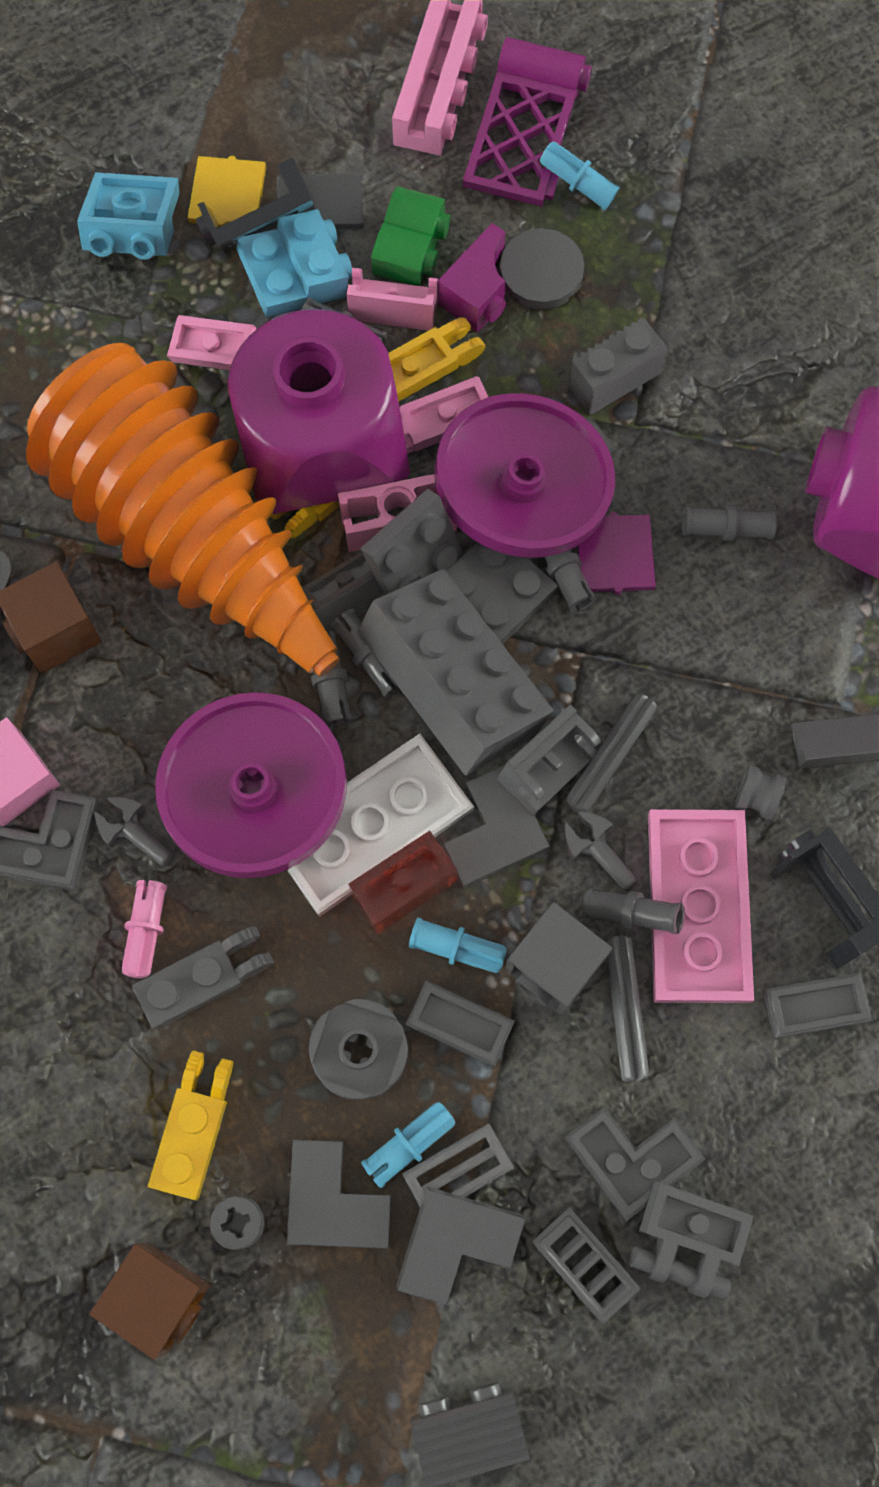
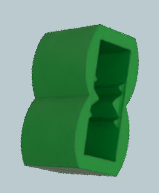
(409, 236)

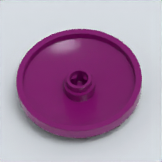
(524, 475)
(251, 785)

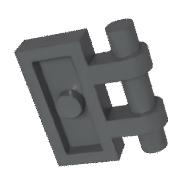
(696, 1224)

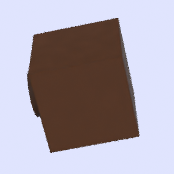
(47, 618)
(151, 1300)

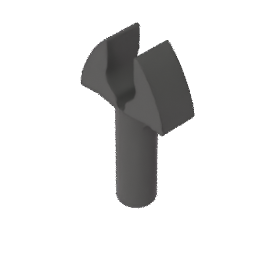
(133, 831)
(598, 848)

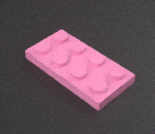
(703, 865)

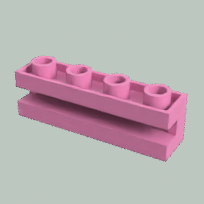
(437, 75)

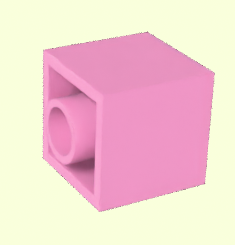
(22, 774)

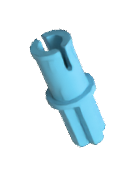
(579, 175)
(457, 946)
(409, 1143)

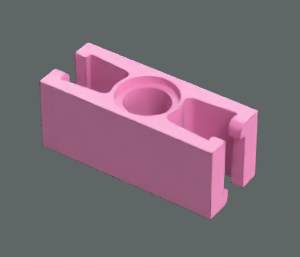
(379, 501)

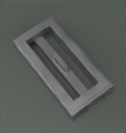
(494, 1150)

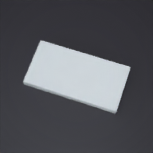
(381, 815)

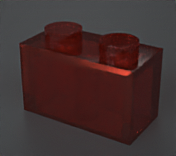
(403, 882)

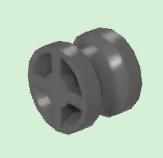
(760, 792)
(246, 1220)

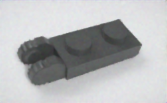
(198, 979)

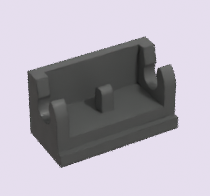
(550, 760)

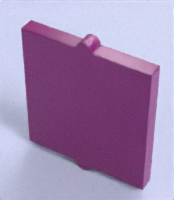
(619, 555)

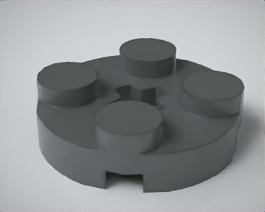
(345, 1024)

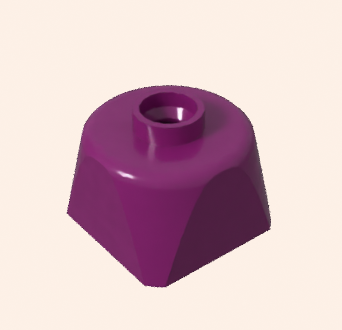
(316, 409)
(848, 486)

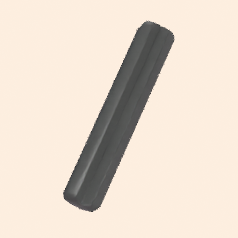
(611, 753)
(627, 1010)

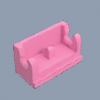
(392, 302)

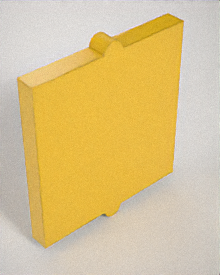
(227, 188)

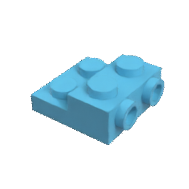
(128, 215)
(295, 263)

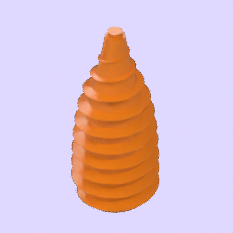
(153, 481)

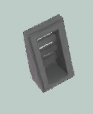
(618, 1297)

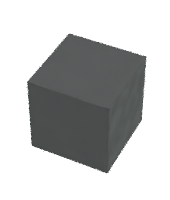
(557, 959)

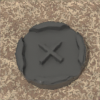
(542, 268)

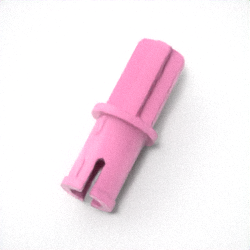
(143, 928)

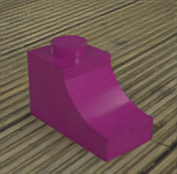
(472, 283)

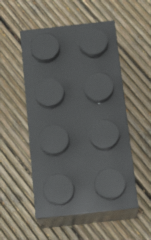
(454, 671)

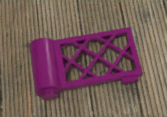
(533, 72)

